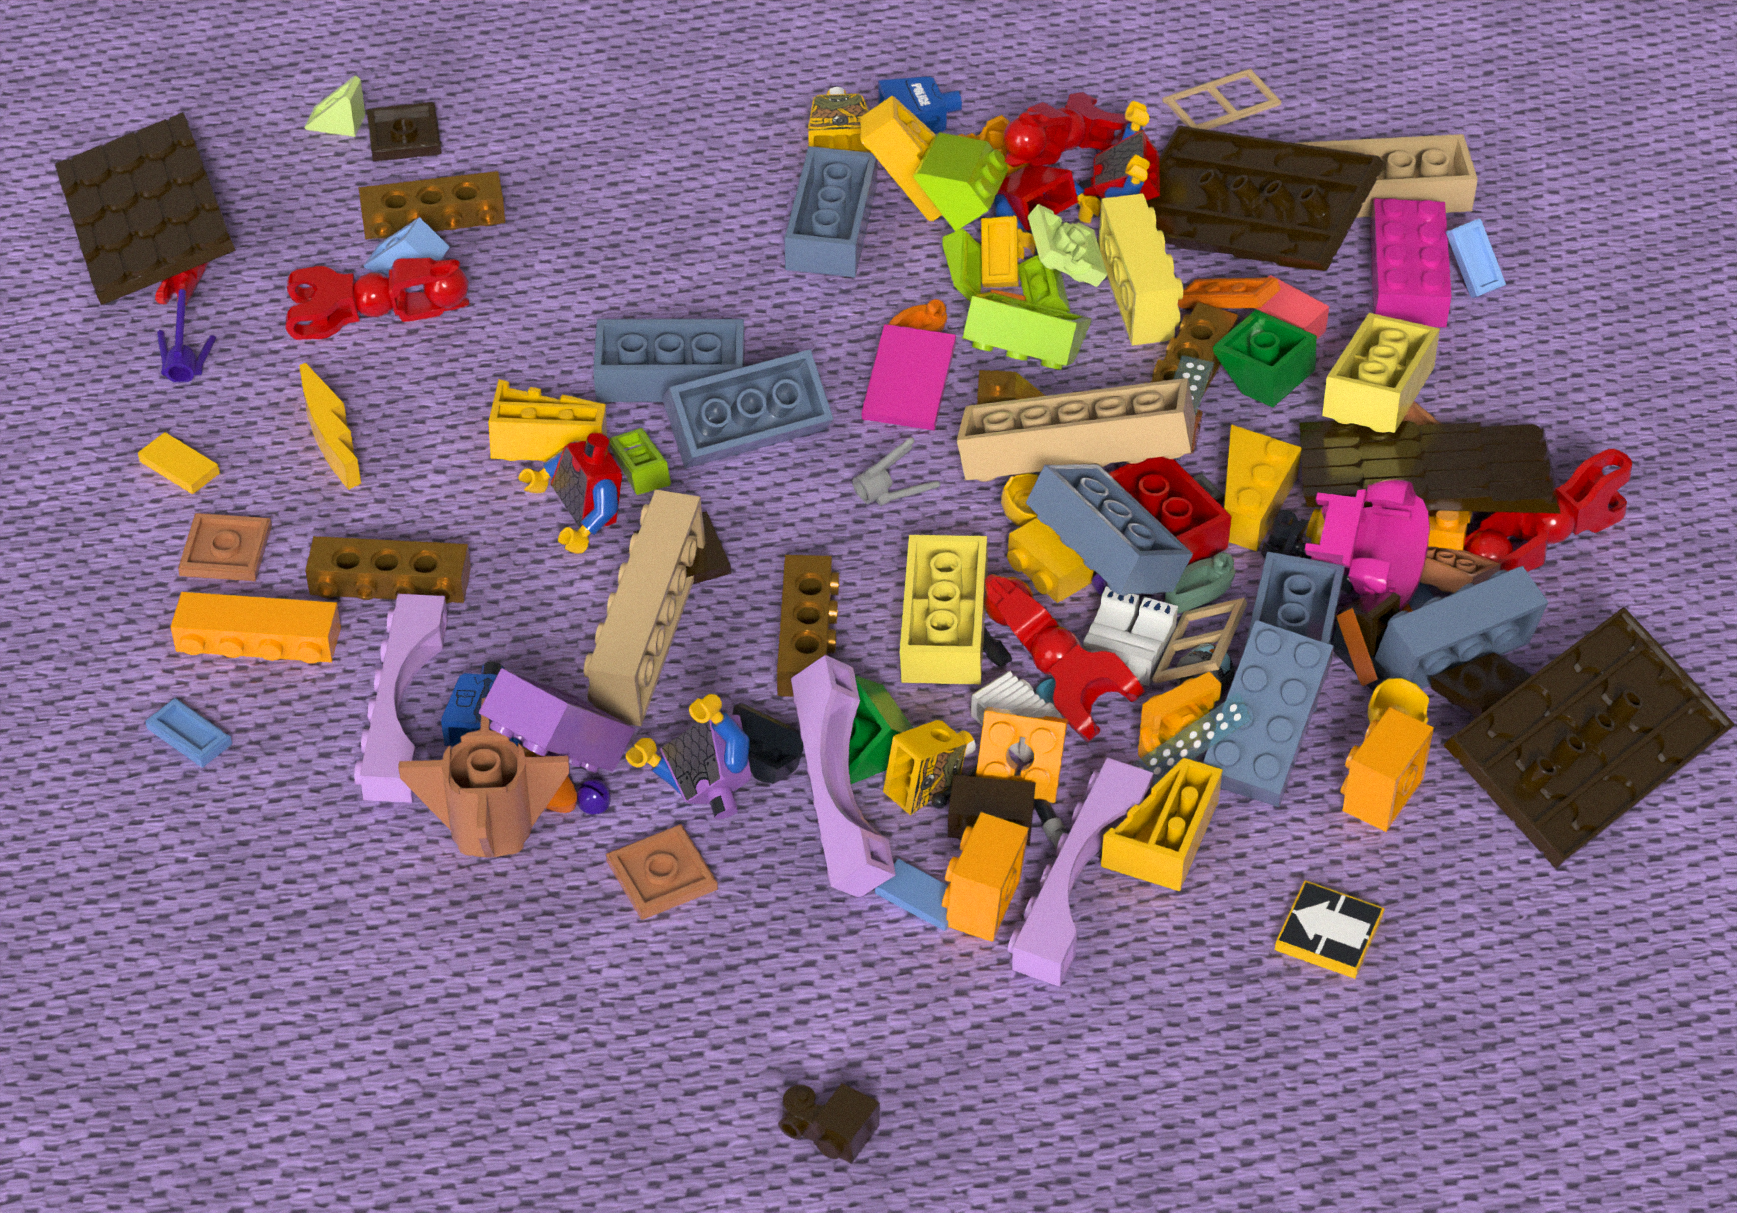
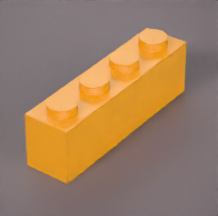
(256, 627)

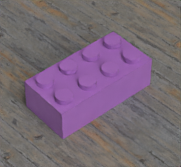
(555, 722)

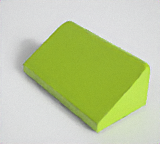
(1043, 285)

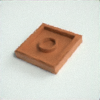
(225, 547)
(661, 871)

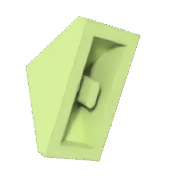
(340, 111)

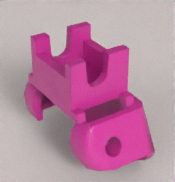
(1378, 544)

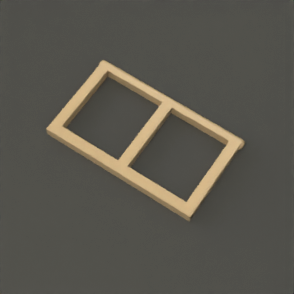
(1232, 114)
(1223, 638)

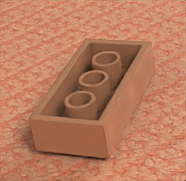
(1455, 568)

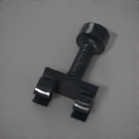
(1294, 544)

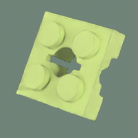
(1067, 246)

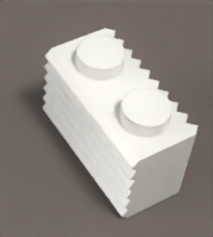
(1018, 698)

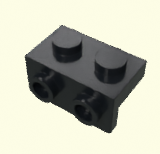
(773, 745)

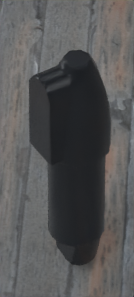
(995, 650)

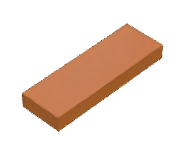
(1229, 292)

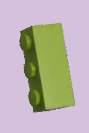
(961, 177)
(1025, 329)

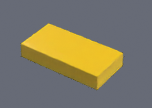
(1000, 251)
(178, 463)

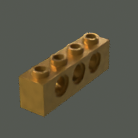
(439, 202)
(1196, 340)
(387, 568)
(805, 616)

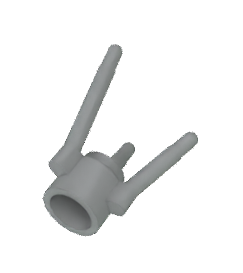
(875, 481)

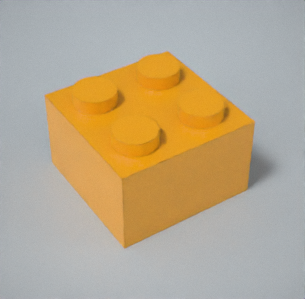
(1386, 768)
(984, 876)

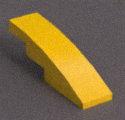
(330, 427)

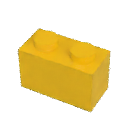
(1047, 561)

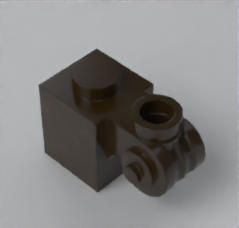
(836, 1128)

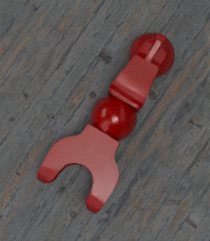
(1046, 132)
(340, 299)
(1582, 508)
(1058, 653)

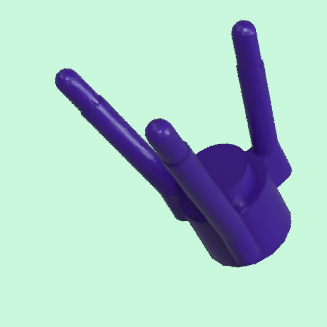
(180, 361)

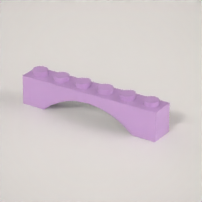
(415, 636)
(826, 707)
(1048, 937)

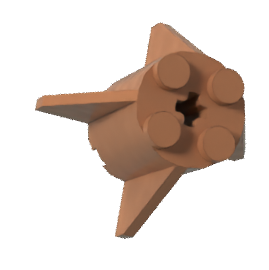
(486, 790)

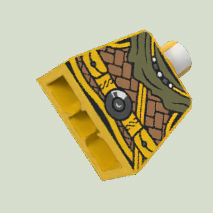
(837, 121)
(924, 763)

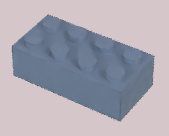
(831, 212)
(647, 356)
(747, 408)
(1108, 529)
(1299, 596)
(1462, 627)
(1280, 687)

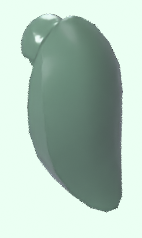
(1202, 582)

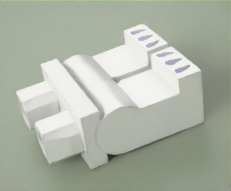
(1134, 640)

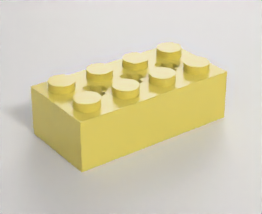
(1139, 269)
(1380, 373)
(944, 609)

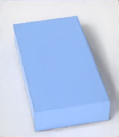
(1475, 258)

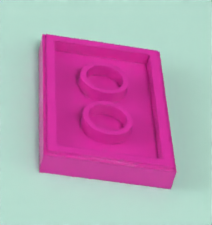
(909, 377)

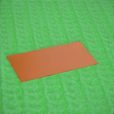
(1356, 647)

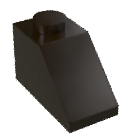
(1372, 615)

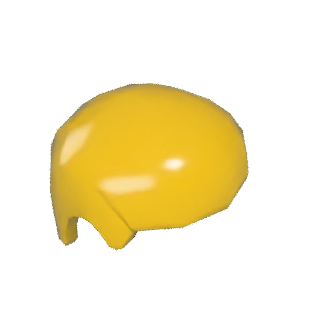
(1015, 496)
(1401, 696)

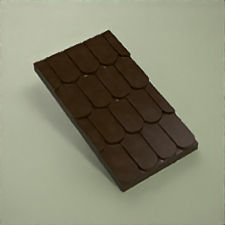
(1260, 196)
(143, 208)
(1446, 463)
(1589, 736)

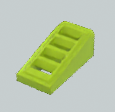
(964, 262)
(642, 465)

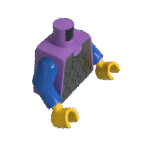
(704, 760)

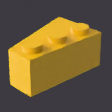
(899, 145)
(539, 426)
(1257, 483)
(1166, 828)

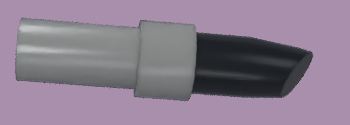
(1052, 825)

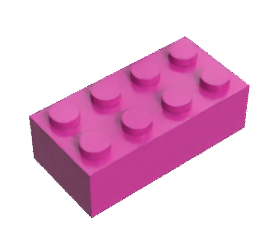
(1410, 261)

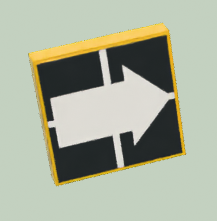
(1329, 929)

